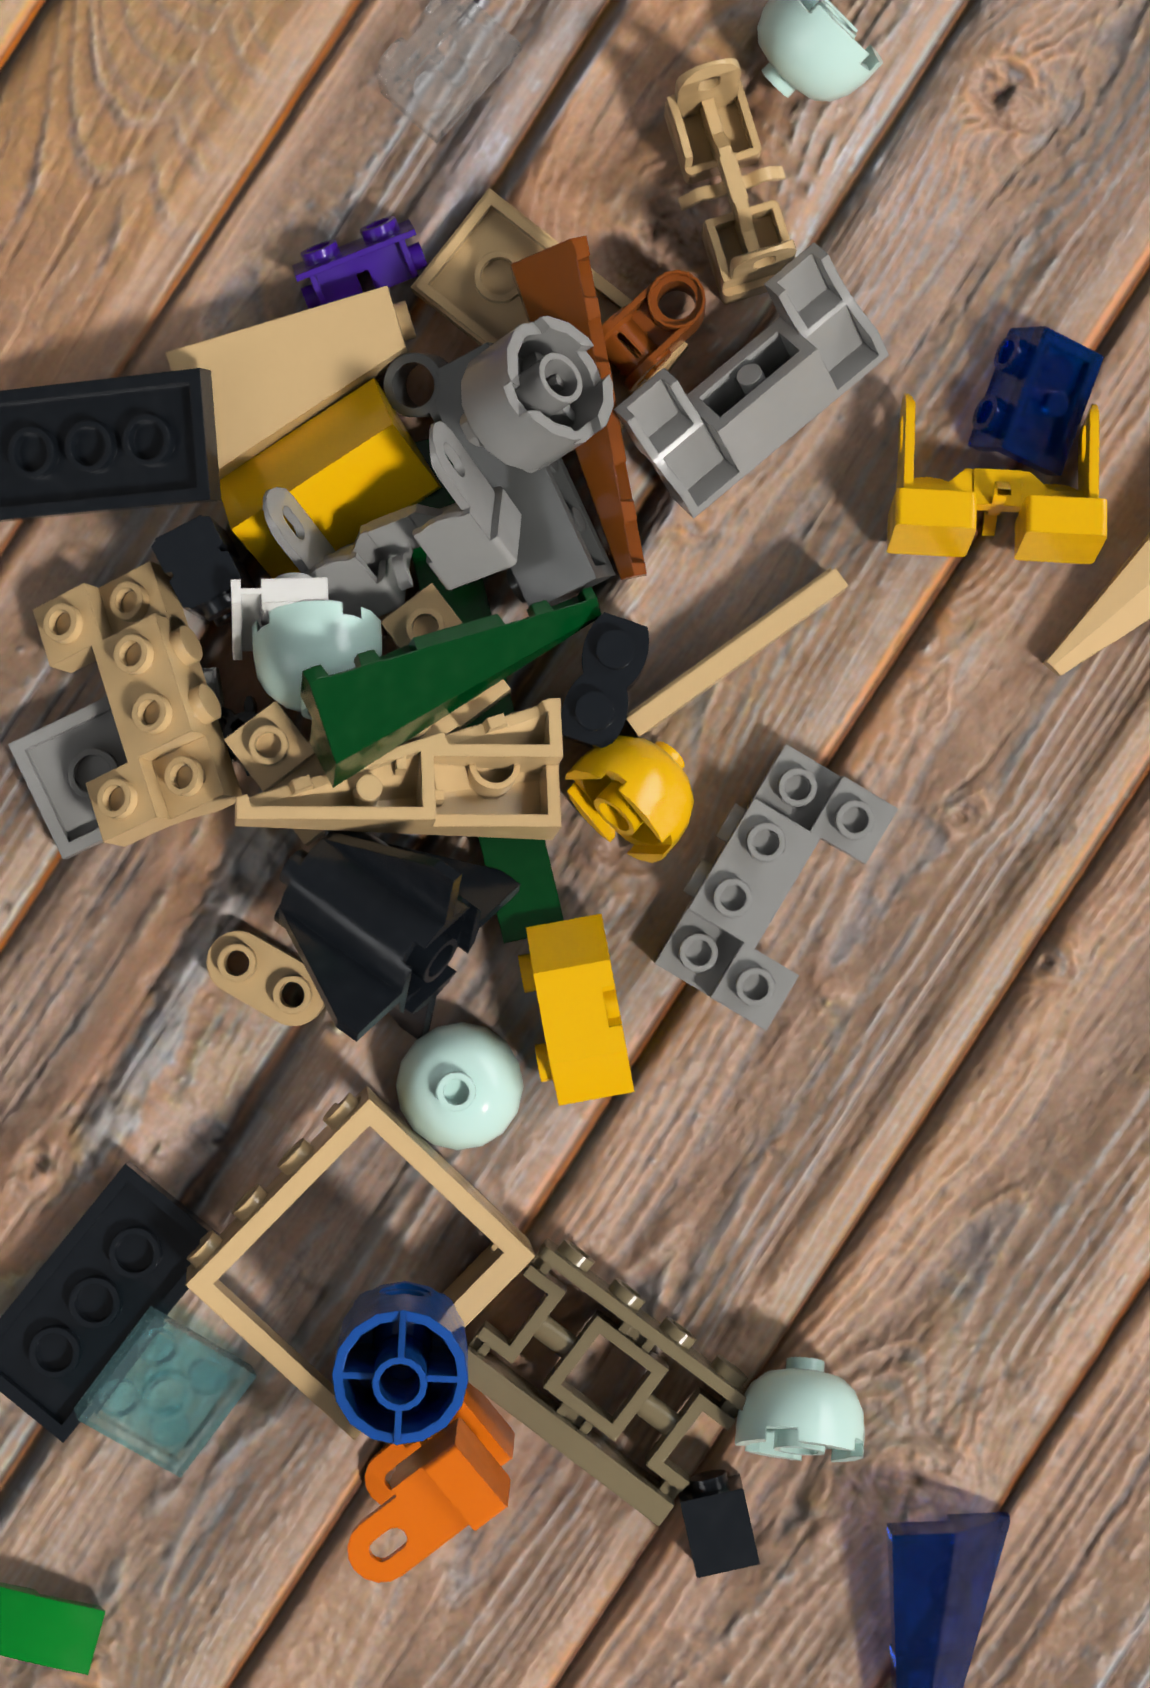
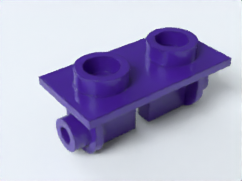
(380, 251)

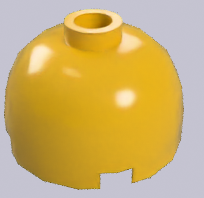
(636, 792)

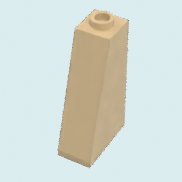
(294, 368)

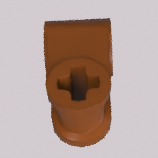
(649, 331)

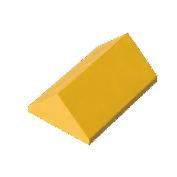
(339, 467)

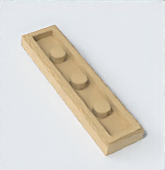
(736, 652)

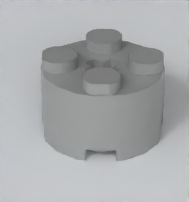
(535, 395)

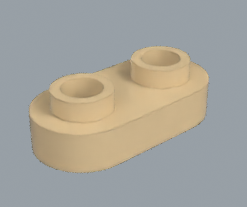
(264, 980)

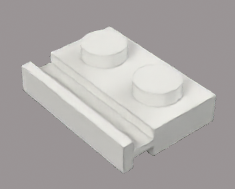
(254, 603)

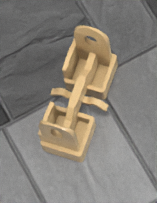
(716, 138)

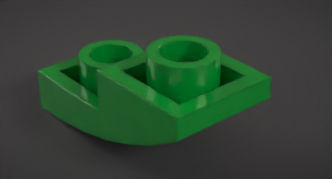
(48, 1629)

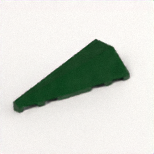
(399, 694)

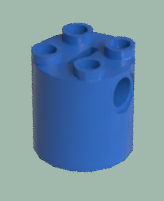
(401, 1363)

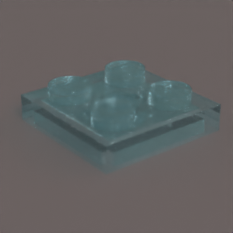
(165, 1392)

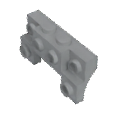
(762, 392)
(754, 874)

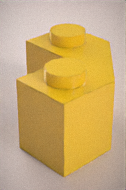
(578, 1010)

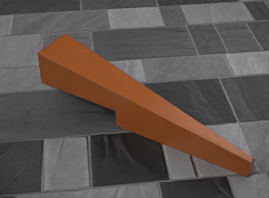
(562, 286)

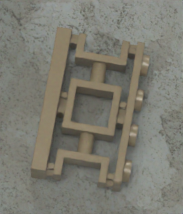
(570, 1422)

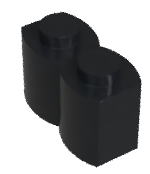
(611, 666)

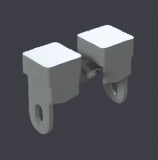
(460, 540)

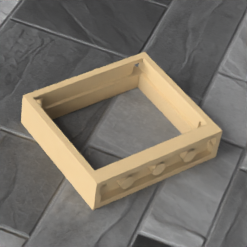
(300, 1169)

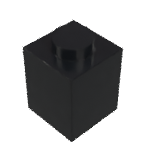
(718, 1523)

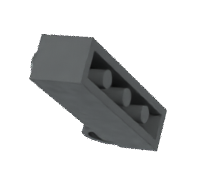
(556, 539)

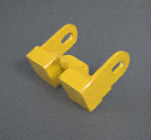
(1052, 521)

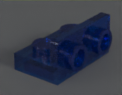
(1035, 398)

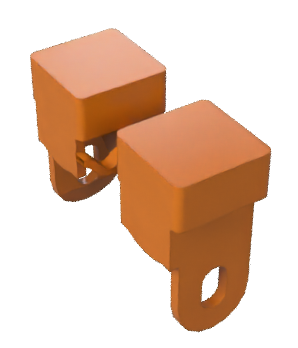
(435, 1488)

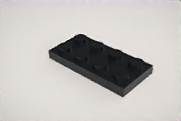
(108, 445)
(92, 1295)

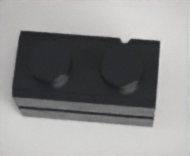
(201, 567)

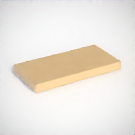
(474, 281)

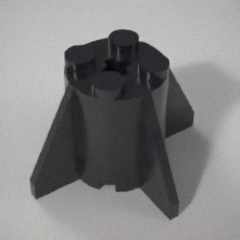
(383, 925)

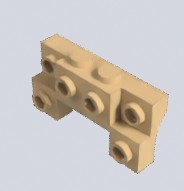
(157, 698)
(277, 750)

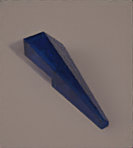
(940, 1594)

